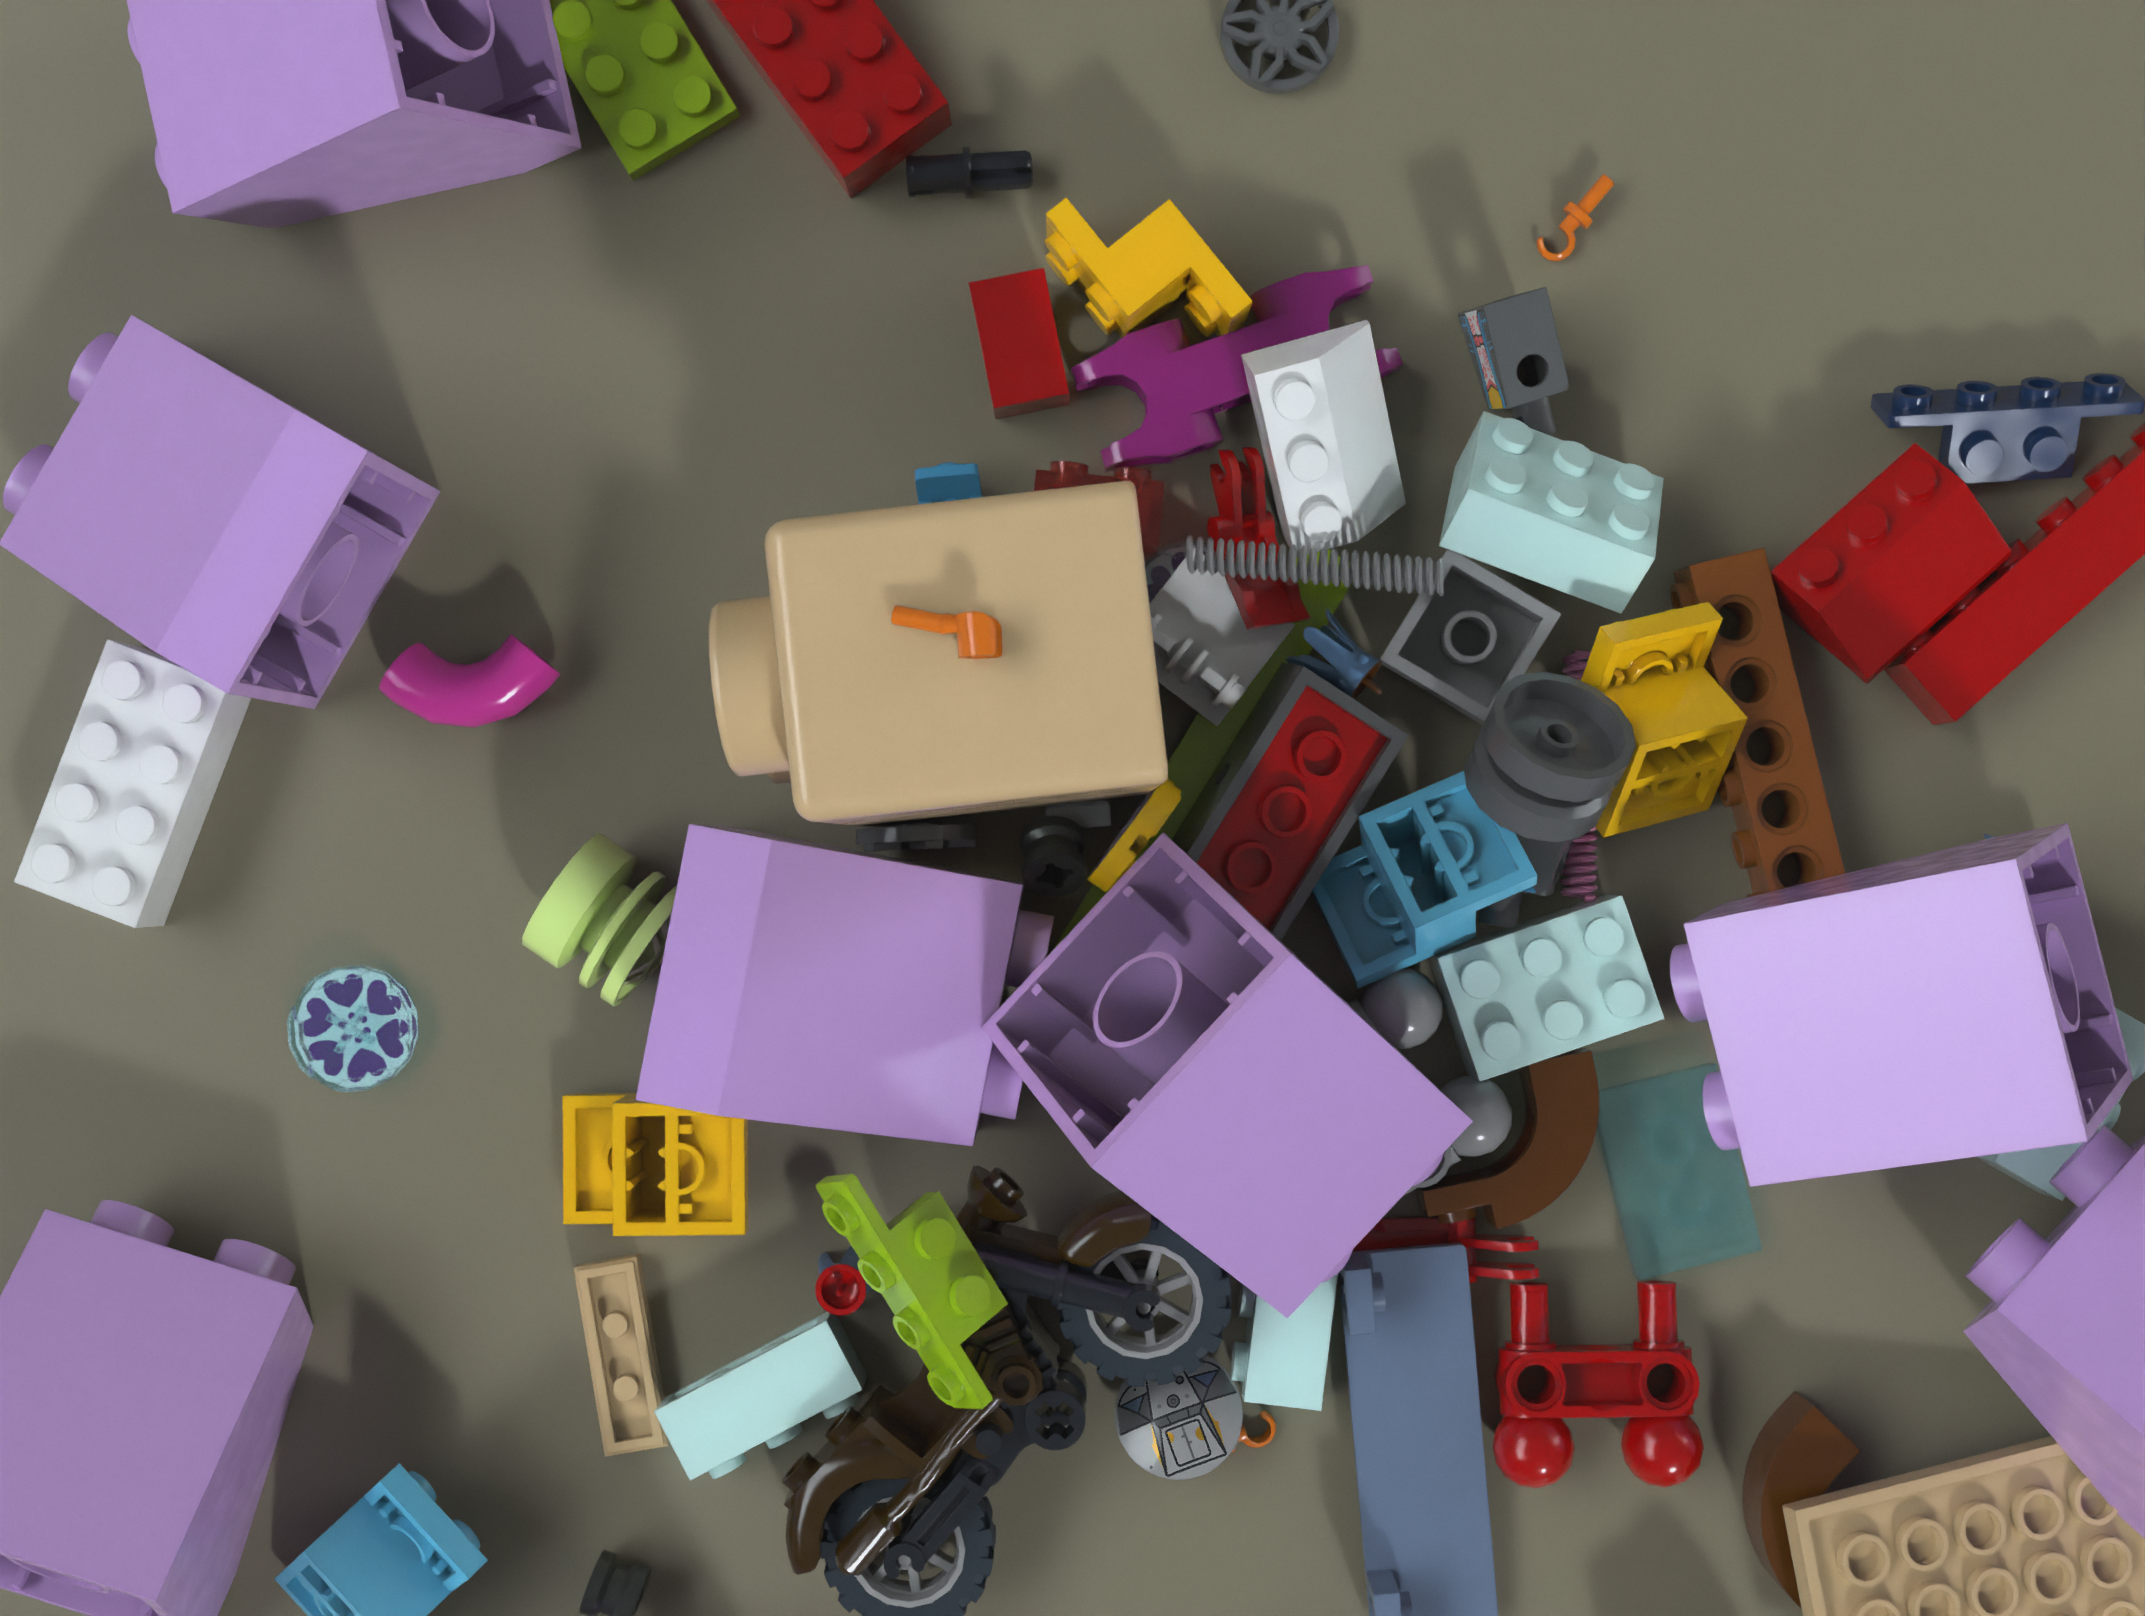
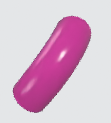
(464, 692)

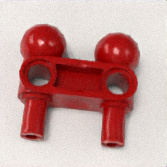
(1596, 1381)

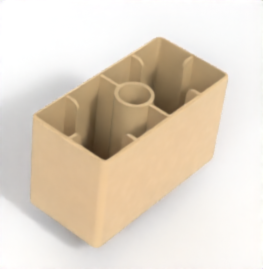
(887, 717)

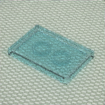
(1671, 1183)

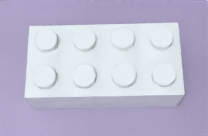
(132, 787)

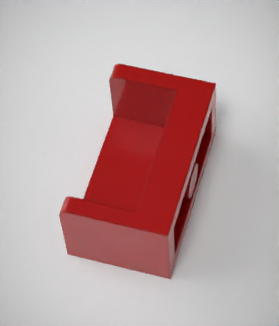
(1019, 343)

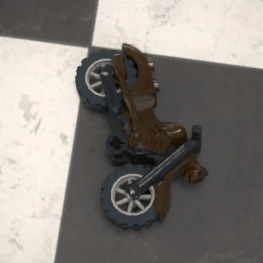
(918, 1468)

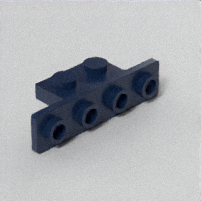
(2012, 429)

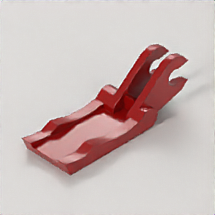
(1258, 600)
(1424, 1230)

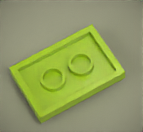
(641, 77)

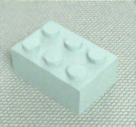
(1553, 512)
(1545, 987)

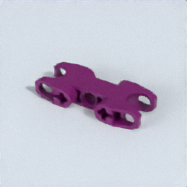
(1192, 383)

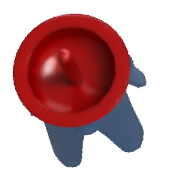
(840, 1285)

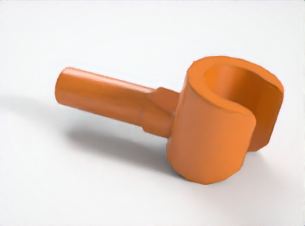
(977, 633)

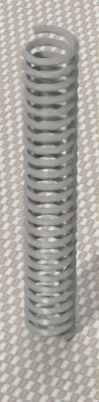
(1346, 572)

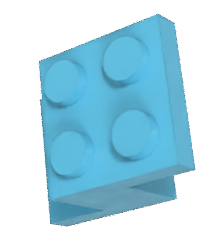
(1418, 879)
(385, 1555)

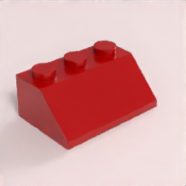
(1890, 563)

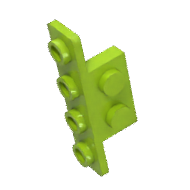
(926, 1277)

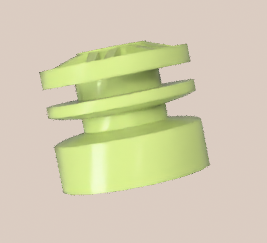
(600, 914)

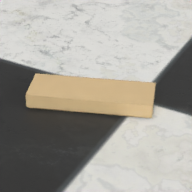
(621, 1353)

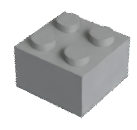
(1469, 637)

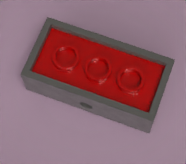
(1288, 793)

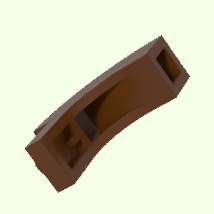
(1546, 1156)
(1789, 1462)

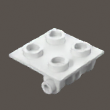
(1204, 644)

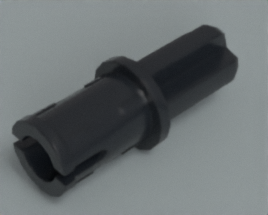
(968, 172)

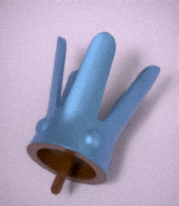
(1351, 666)

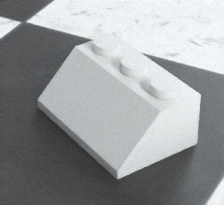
(1325, 436)

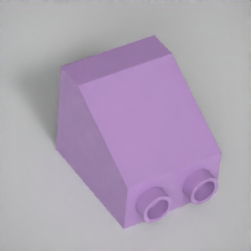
(345, 102)
(212, 518)
(836, 988)
(1906, 1012)
(1222, 1079)
(2073, 1318)
(138, 1411)

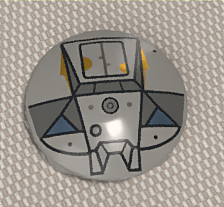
(1181, 1425)

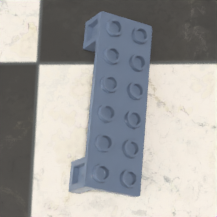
(1417, 1432)

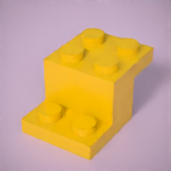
(1145, 272)
(1677, 713)
(653, 1167)

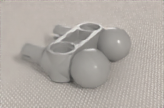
(1407, 1013)

